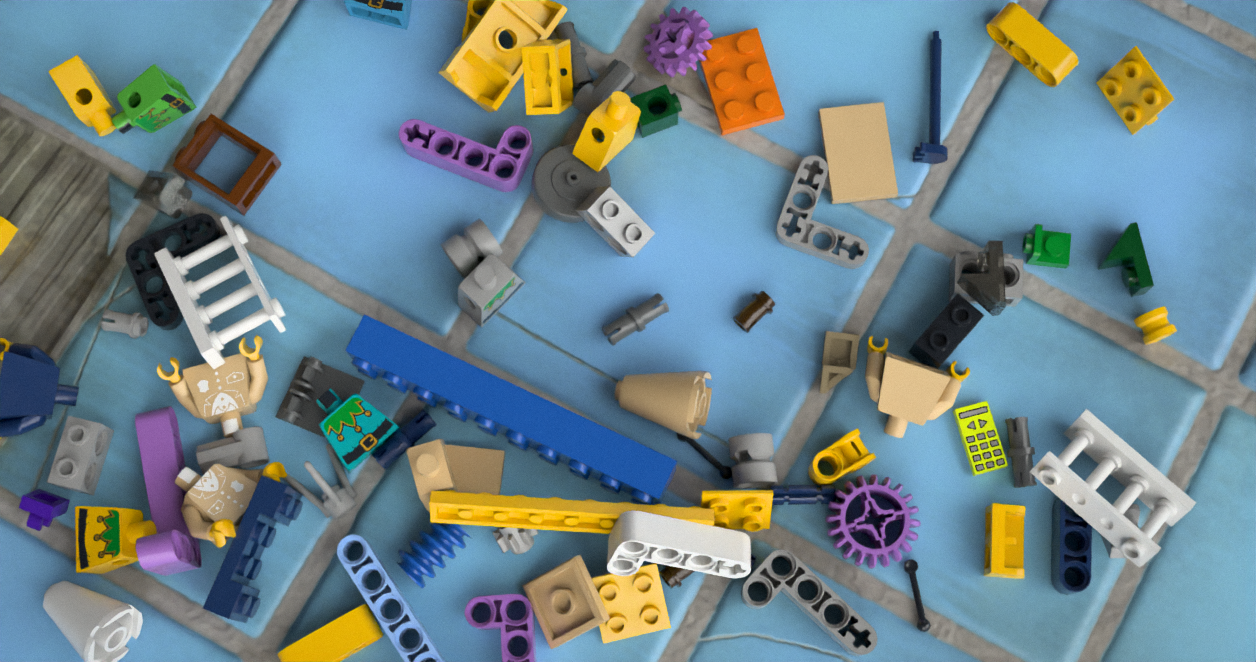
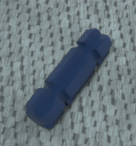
(803, 494)

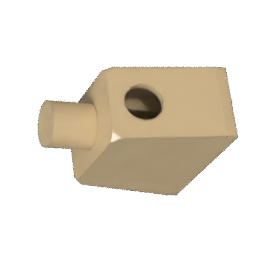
(431, 469)

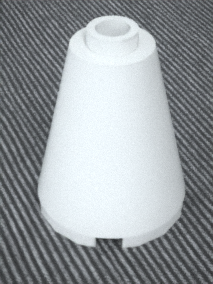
(92, 621)

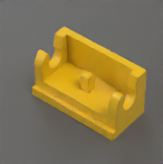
(1004, 541)

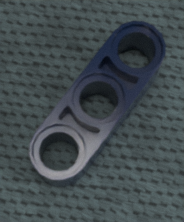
(1062, 557)

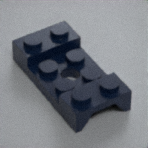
(230, 592)

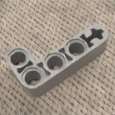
(813, 608)

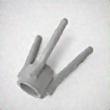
(337, 500)

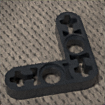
(155, 243)

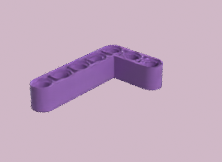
(162, 461)

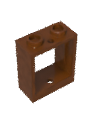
(252, 181)

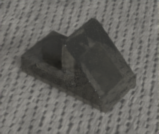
(164, 193)
(989, 287)

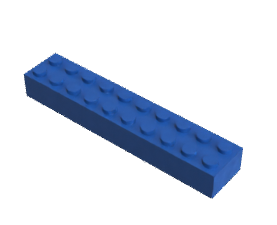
(511, 411)

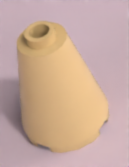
(668, 399)

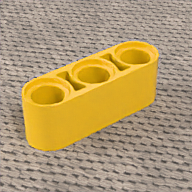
(1032, 44)
(336, 639)

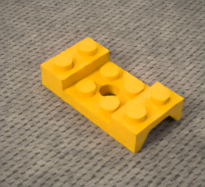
(482, 65)

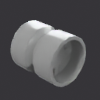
(472, 248)
(752, 460)

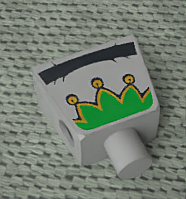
(488, 288)

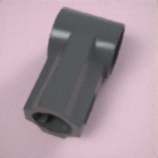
(614, 78)

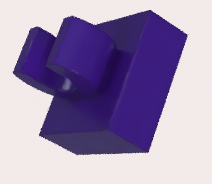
(42, 508)

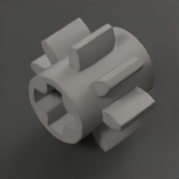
(516, 539)

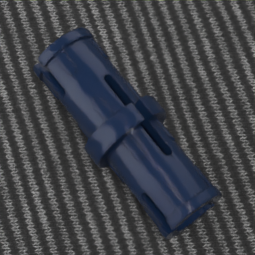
(404, 439)

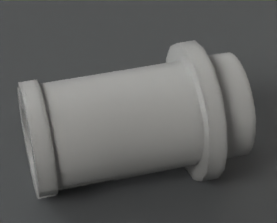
(130, 324)

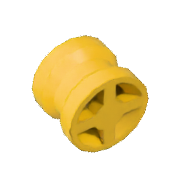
(1155, 325)

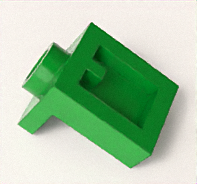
(1047, 247)

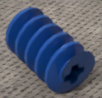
(431, 550)

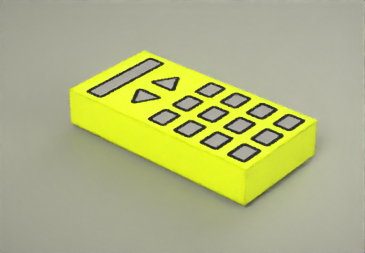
(980, 438)

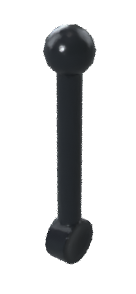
(725, 471)
(911, 567)

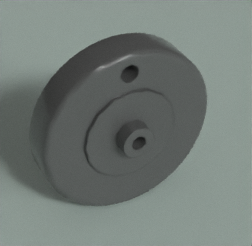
(564, 183)

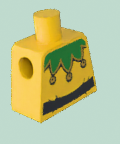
(108, 537)

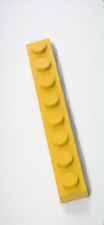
(546, 513)

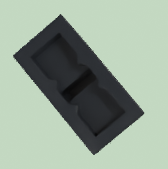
(946, 332)

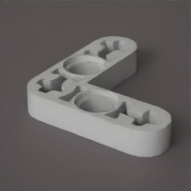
(809, 228)

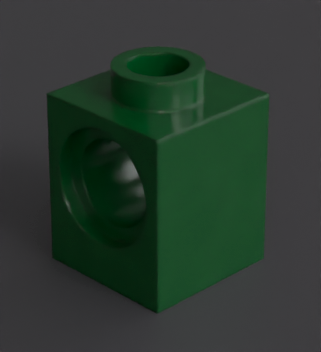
(653, 123)

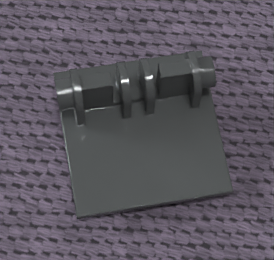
(307, 386)

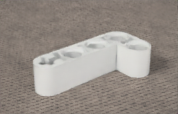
(678, 544)

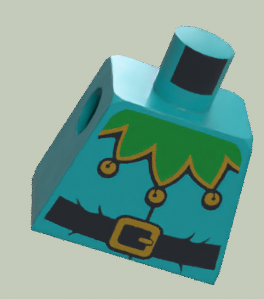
(353, 427)

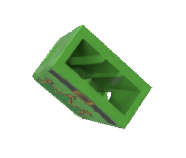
(152, 101)

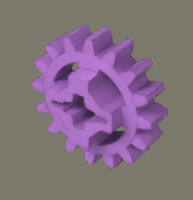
(678, 42)

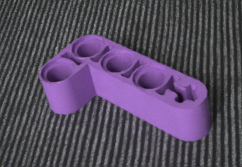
(466, 149)
(509, 628)

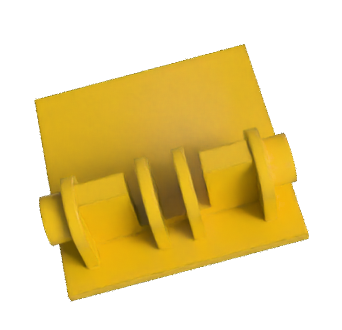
(1135, 91)
(740, 508)
(633, 603)

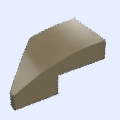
(838, 358)

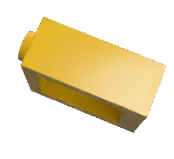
(544, 85)

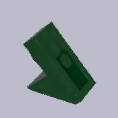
(1130, 253)

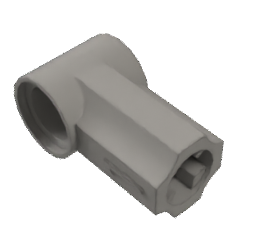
(243, 450)

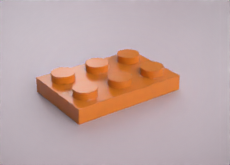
(740, 82)

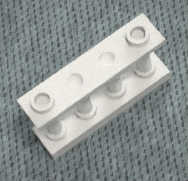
(188, 292)
(1127, 467)

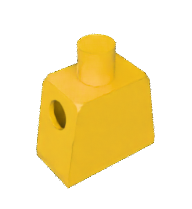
(85, 94)
(616, 121)

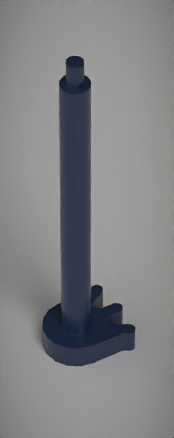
(933, 152)

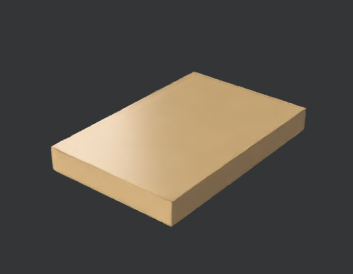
(858, 153)

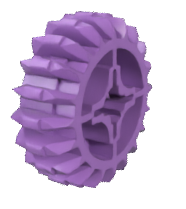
(869, 505)

